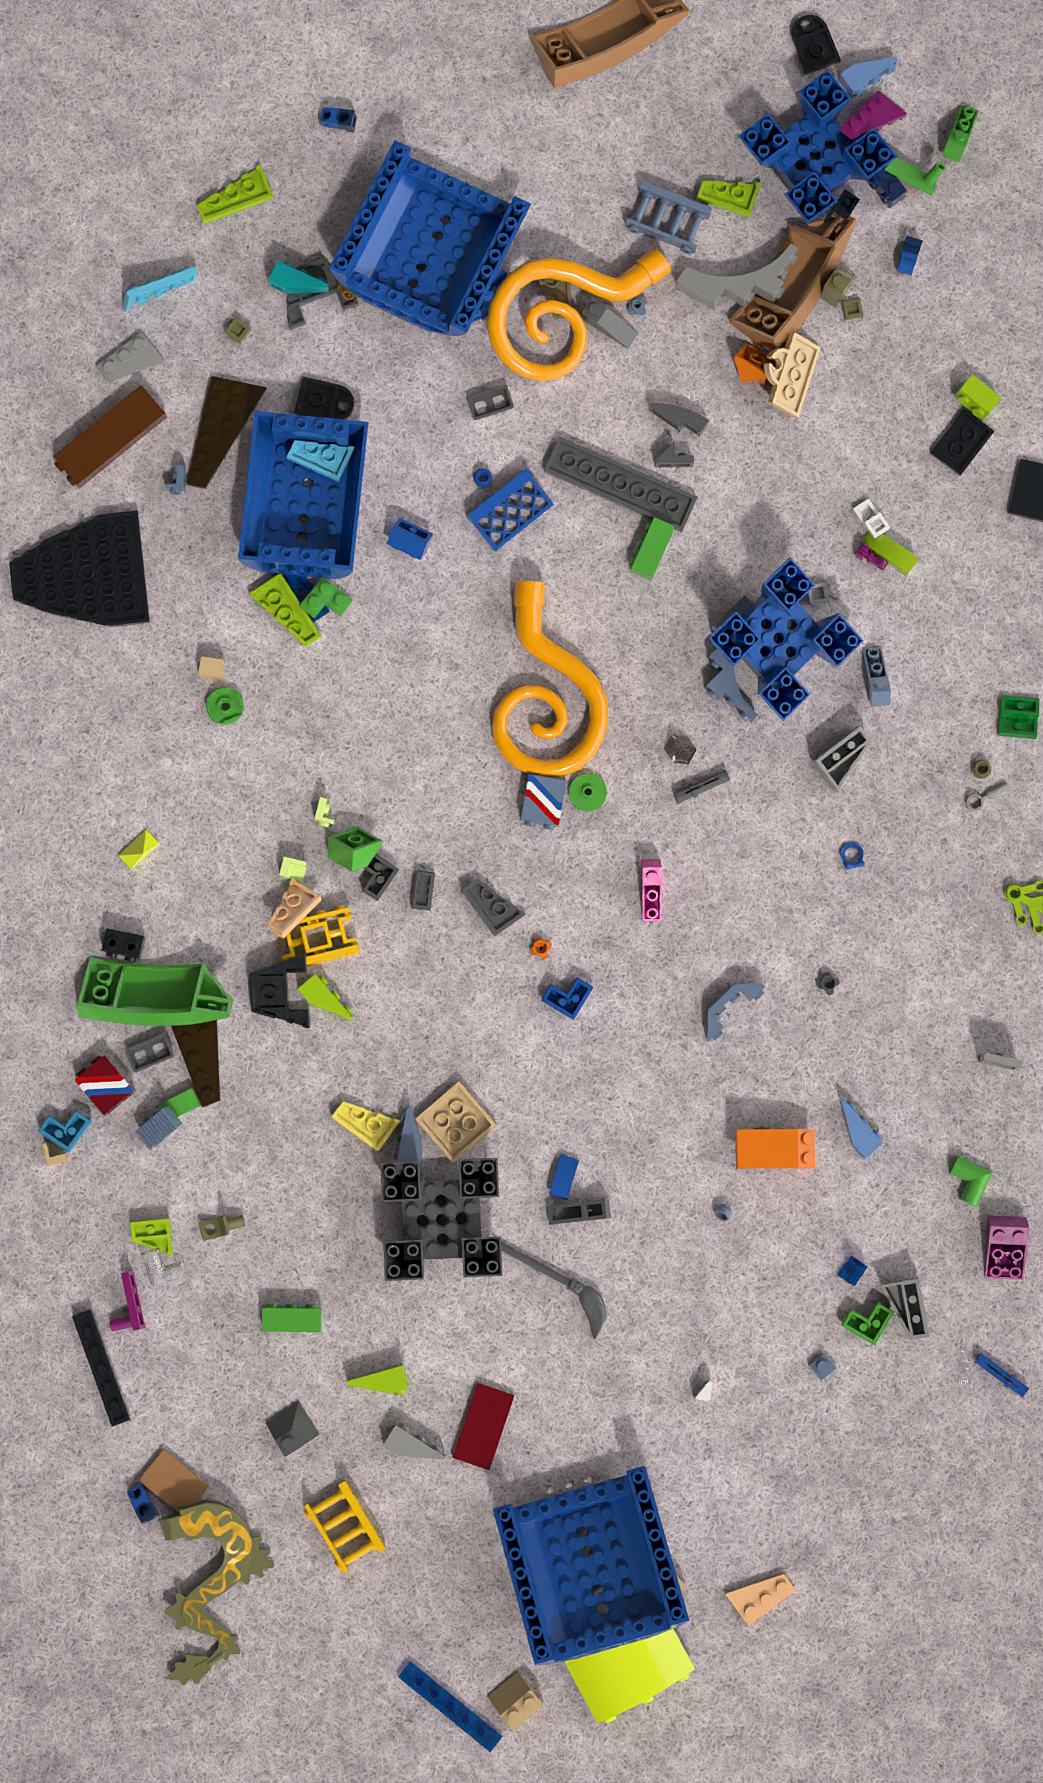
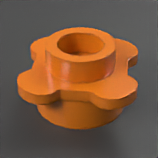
(535, 949)

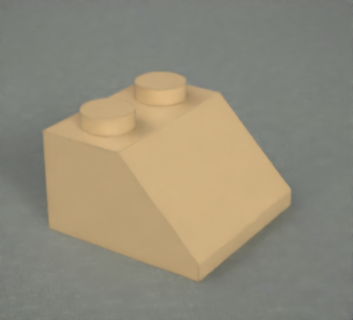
(515, 1700)

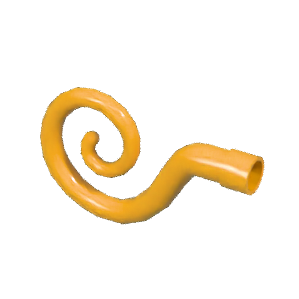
(645, 272)
(529, 601)

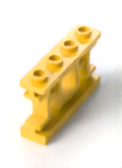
(320, 951)

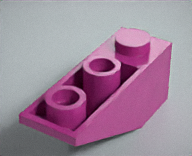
(651, 889)

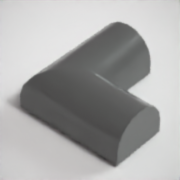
(382, 875)

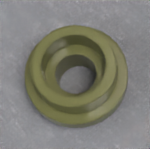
(983, 763)

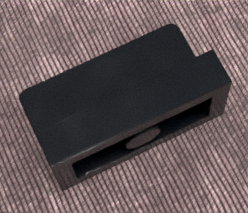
(844, 206)

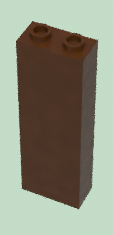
(109, 437)

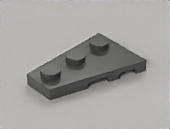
(492, 908)

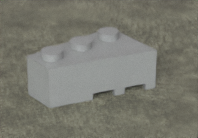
(841, 757)
(909, 1306)

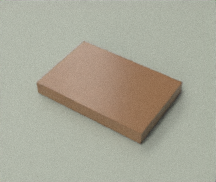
(173, 1481)

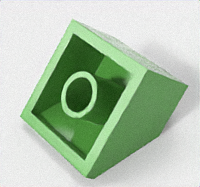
(353, 848)

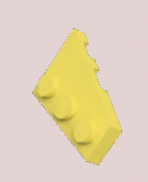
(366, 1125)

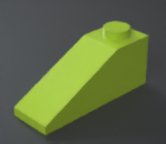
(387, 1381)

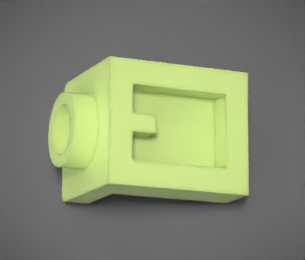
(323, 809)

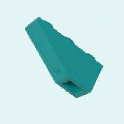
(292, 281)

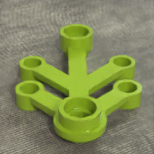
(1033, 904)

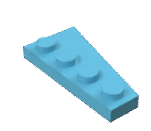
(159, 287)

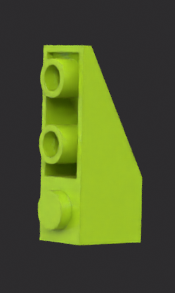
(319, 996)

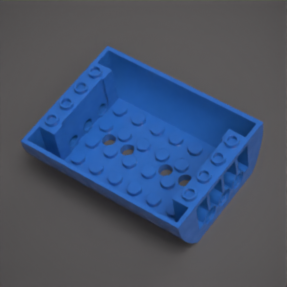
(278, 499)

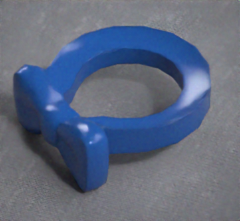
(860, 863)

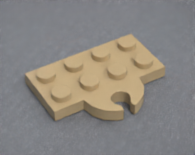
(791, 374)

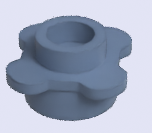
(637, 310)

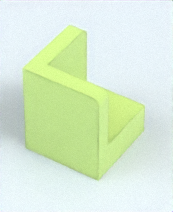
(293, 869)

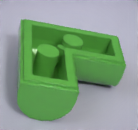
(975, 1177)
(871, 1327)

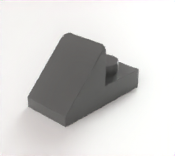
(668, 458)

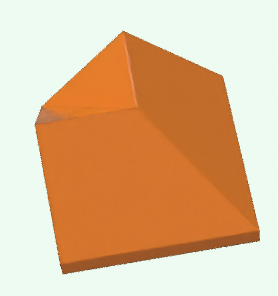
(751, 363)

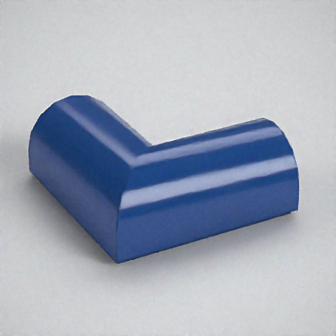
(570, 1002)

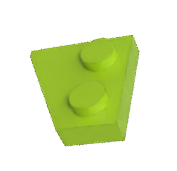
(153, 1234)

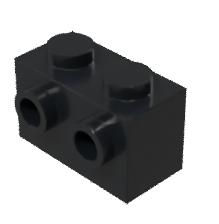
(123, 944)

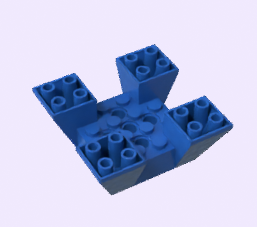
(811, 188)
(743, 637)

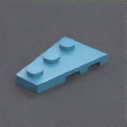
(321, 458)

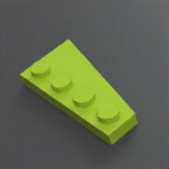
(236, 197)
(283, 605)

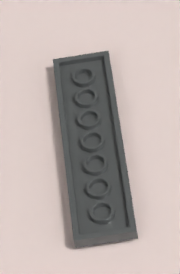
(620, 483)

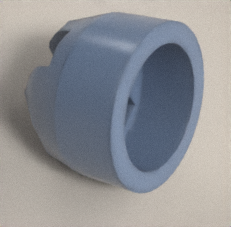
(723, 1212)

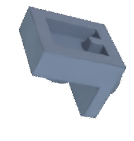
(179, 477)

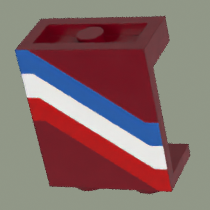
(104, 1085)

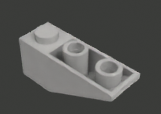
(408, 1445)

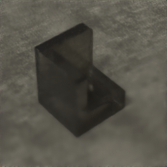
(680, 749)

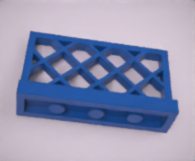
(502, 495)

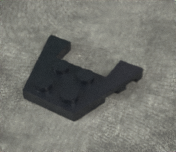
(270, 991)

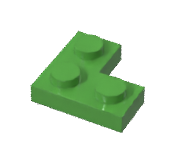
(325, 594)

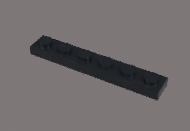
(101, 1367)

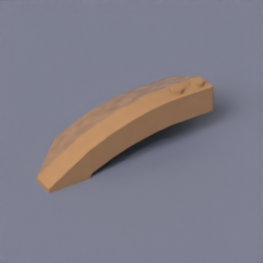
(604, 38)
(819, 253)

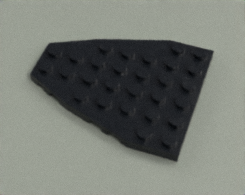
(87, 573)

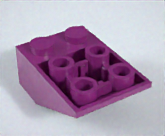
(1006, 1247)

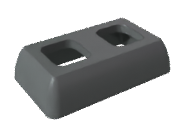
(488, 396)
(148, 1047)

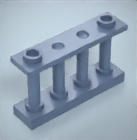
(682, 206)

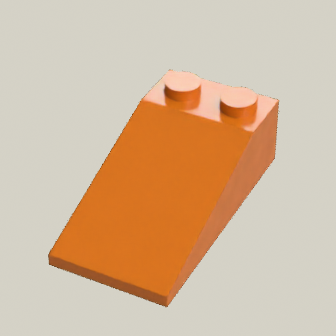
(775, 1148)

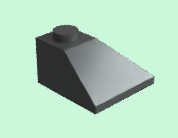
(292, 1429)

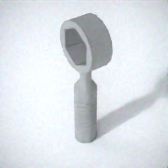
(989, 794)

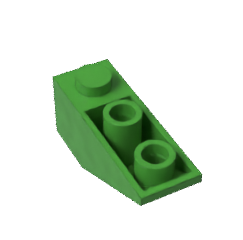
(960, 133)

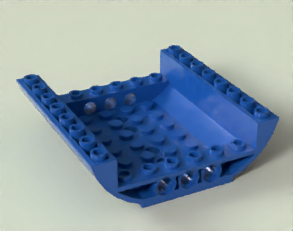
(396, 233)
(626, 1559)

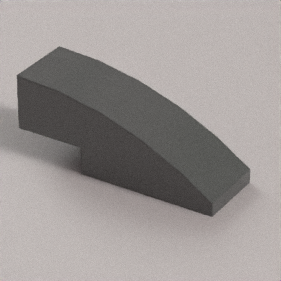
(680, 417)
(579, 1211)

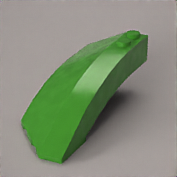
(151, 994)

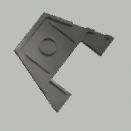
(320, 269)

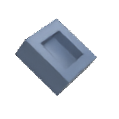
(822, 1366)

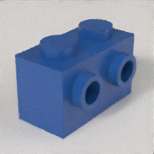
(409, 538)

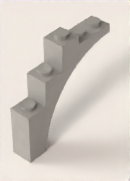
(741, 289)

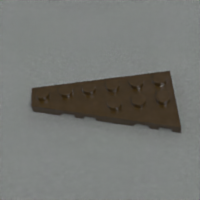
(223, 418)
(200, 1053)

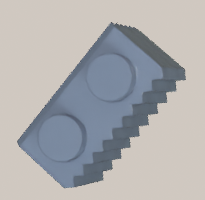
(158, 1127)

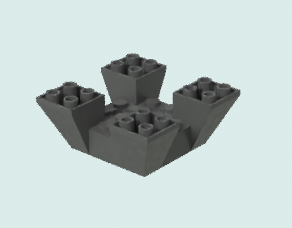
(403, 1184)

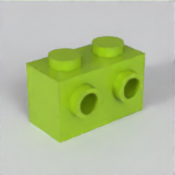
(977, 397)

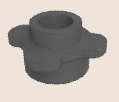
(828, 988)

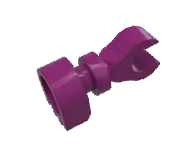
(875, 560)

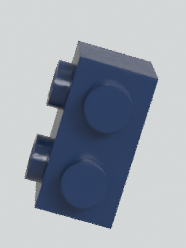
(888, 187)

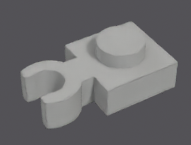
(820, 593)

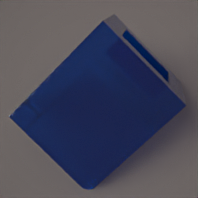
(852, 1270)

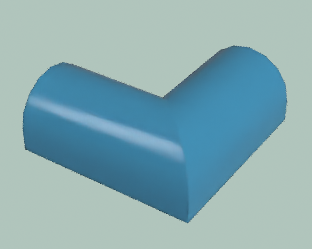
(67, 1135)

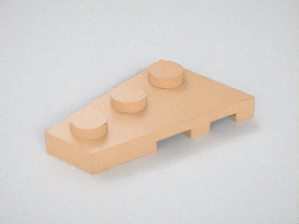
(294, 907)
(758, 1598)

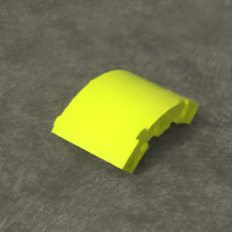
(629, 1674)

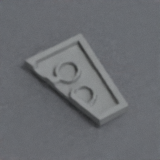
(130, 358)

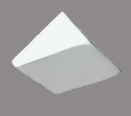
(705, 1392)

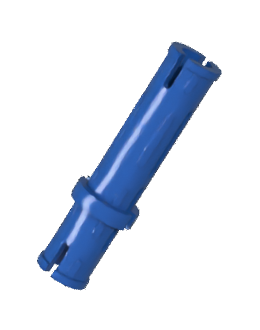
(1020, 1389)

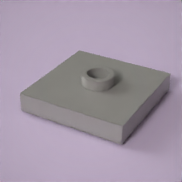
(1000, 1060)

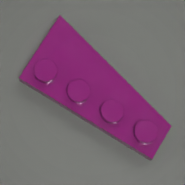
(873, 114)

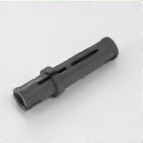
(694, 790)

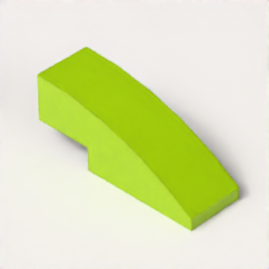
(892, 552)

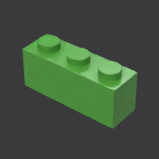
(651, 548)
(292, 1318)

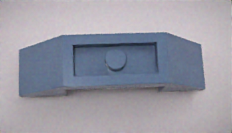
(713, 1025)

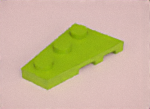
(730, 196)

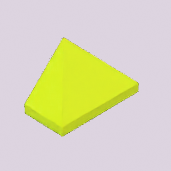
(138, 849)

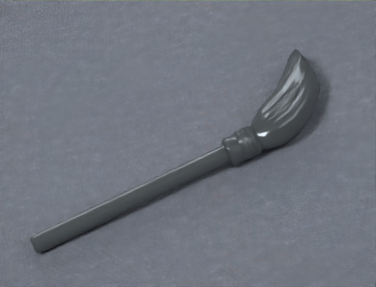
(588, 1296)

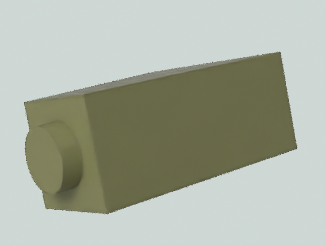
(837, 286)

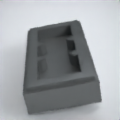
(423, 890)

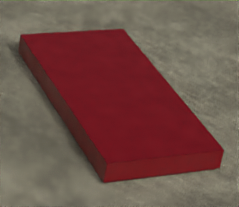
(483, 1426)

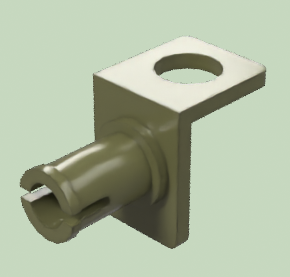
(221, 1225)

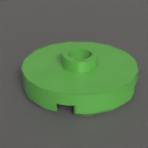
(218, 698)
(587, 802)

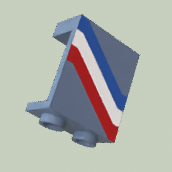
(543, 801)

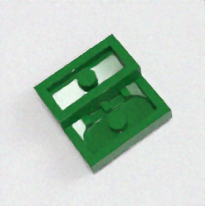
(1018, 717)

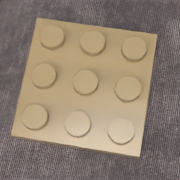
(455, 1122)

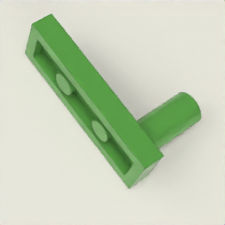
(915, 176)

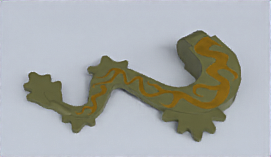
(240, 1560)

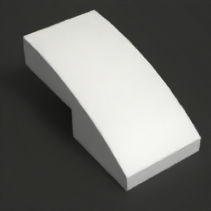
(871, 519)

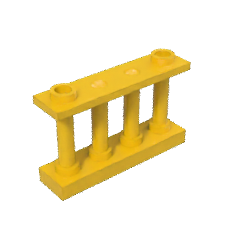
(364, 1526)

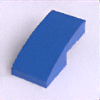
(563, 1177)

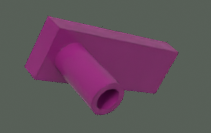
(136, 1318)

